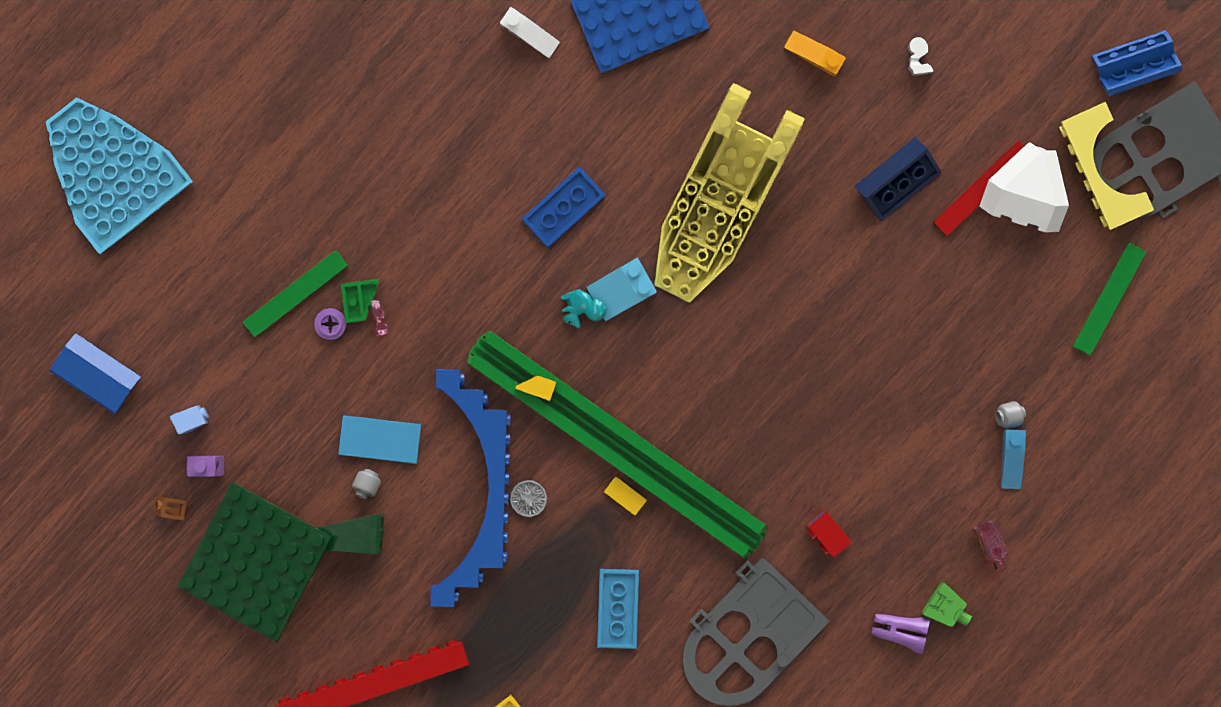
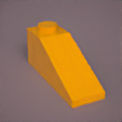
(815, 53)

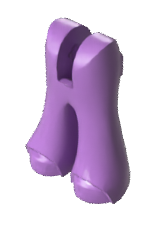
(917, 625)

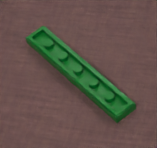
(295, 293)
(1109, 299)

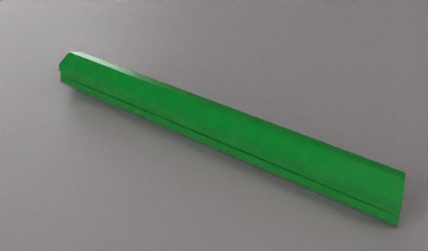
(620, 446)

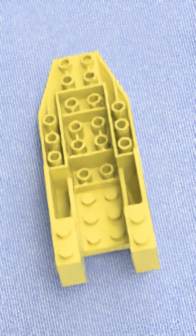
(720, 198)

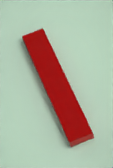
(973, 195)

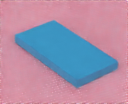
(379, 439)
(618, 608)

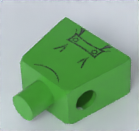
(946, 607)

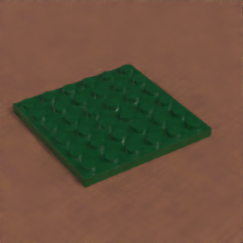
(255, 561)

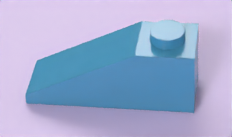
(1012, 458)

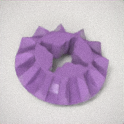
(323, 330)

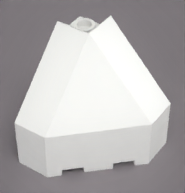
(1029, 190)

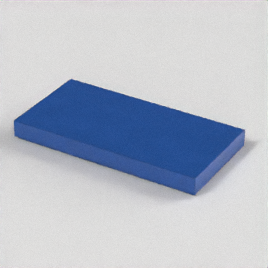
(563, 207)

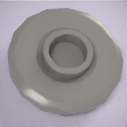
(528, 498)

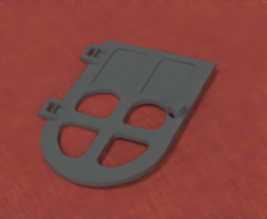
(1190, 136)
(774, 612)

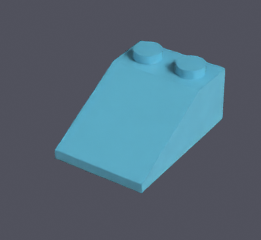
(622, 288)

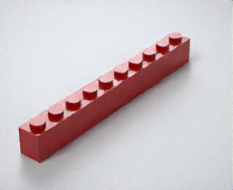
(384, 679)

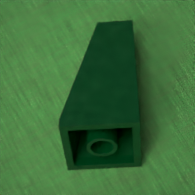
(357, 534)

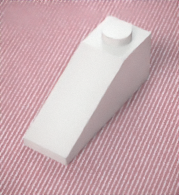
(529, 32)

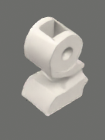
(918, 48)

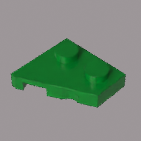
(358, 299)

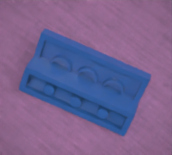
(1136, 63)
(94, 373)

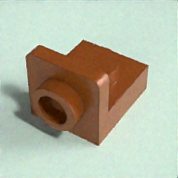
(170, 508)

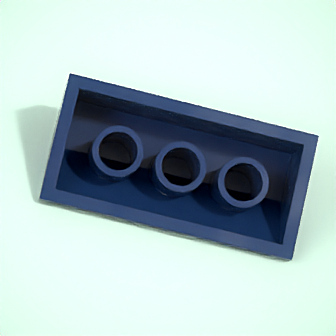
(898, 178)

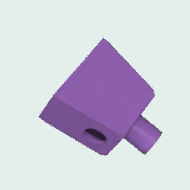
(205, 465)

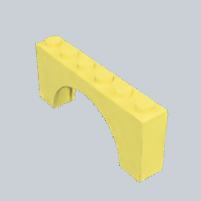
(1082, 133)

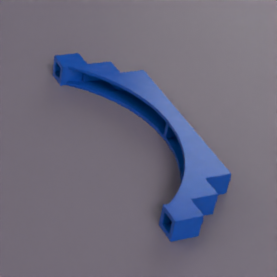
(492, 432)

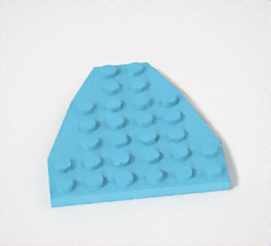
(110, 172)

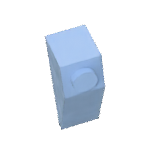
(189, 419)

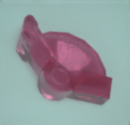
(378, 315)

